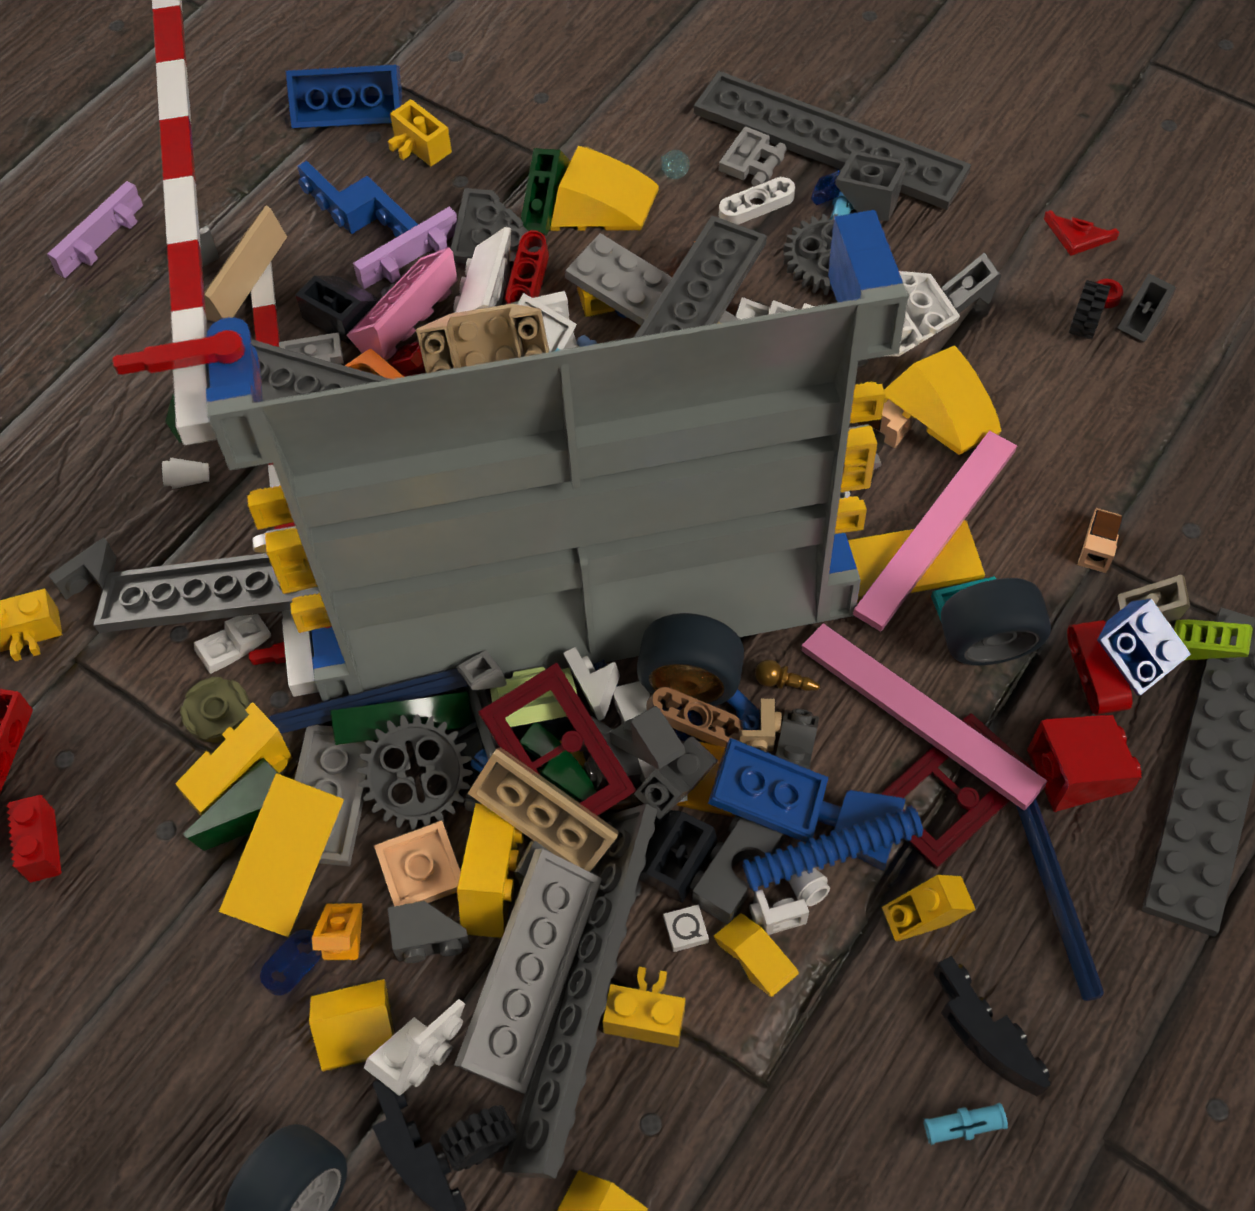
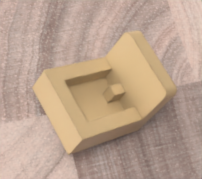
(769, 724)

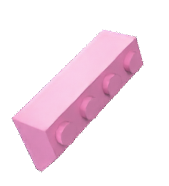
(406, 304)

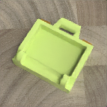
(541, 709)

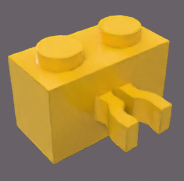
(419, 133)
(27, 621)
(644, 1013)

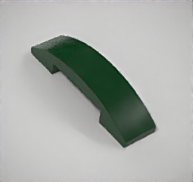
(360, 722)

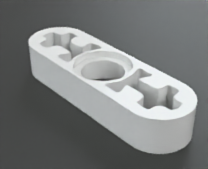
(774, 193)

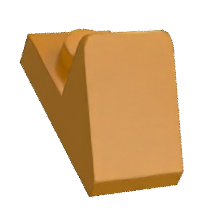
(339, 931)

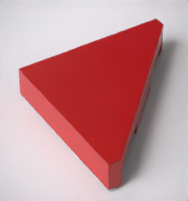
(1078, 234)

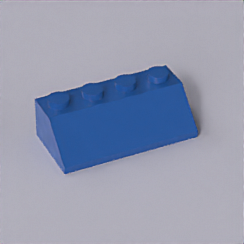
(343, 95)

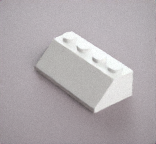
(486, 274)

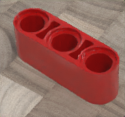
(525, 263)
(1100, 678)

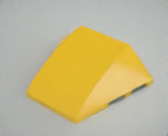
(602, 194)
(947, 399)

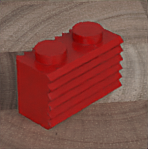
(34, 838)

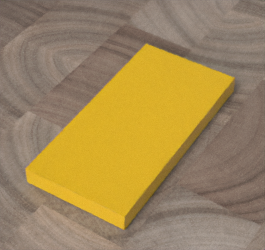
(953, 566)
(281, 855)

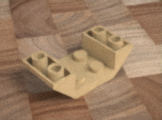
(482, 337)

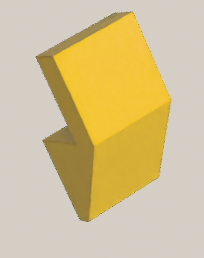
(757, 953)

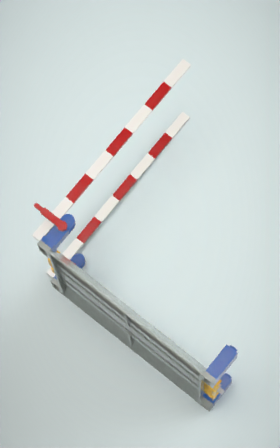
(538, 489)

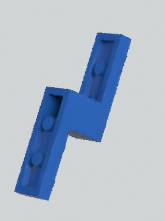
(356, 204)

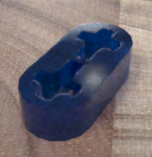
(283, 957)

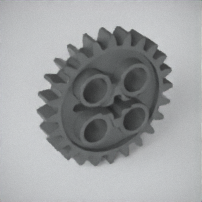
(809, 253)
(446, 763)

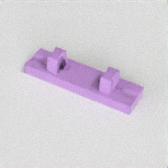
(95, 230)
(405, 248)

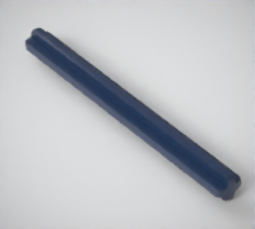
(405, 690)
(1061, 902)

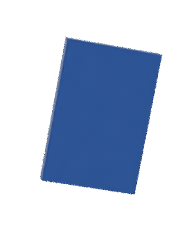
(768, 790)

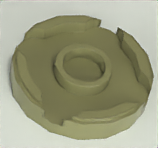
(213, 707)

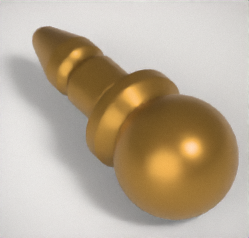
(770, 673)

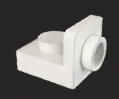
(783, 915)

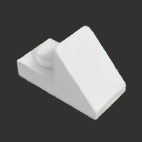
(596, 685)

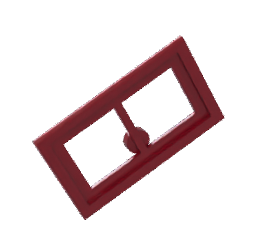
(572, 741)
(979, 812)

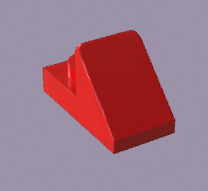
(408, 360)

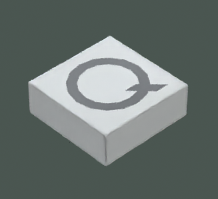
(686, 928)

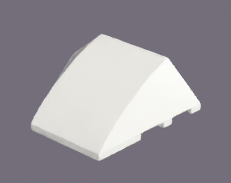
(926, 310)

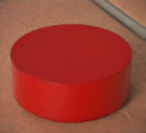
(1115, 292)

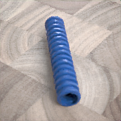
(833, 848)

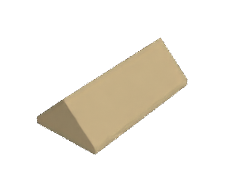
(244, 266)
(542, 811)

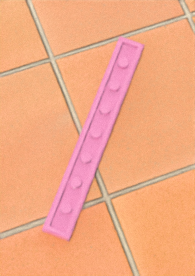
(934, 531)
(925, 717)

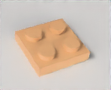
(419, 865)

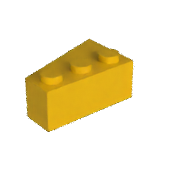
(243, 748)
(487, 873)

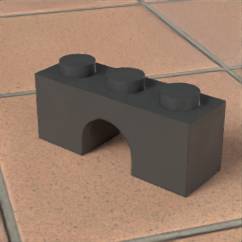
(719, 889)

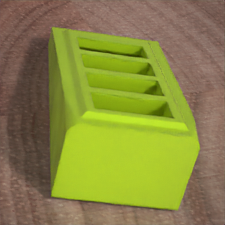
(1193, 631)

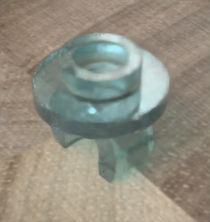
(675, 164)

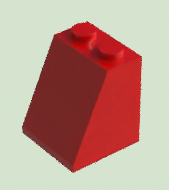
(1083, 760)

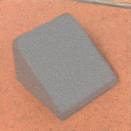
(482, 672)

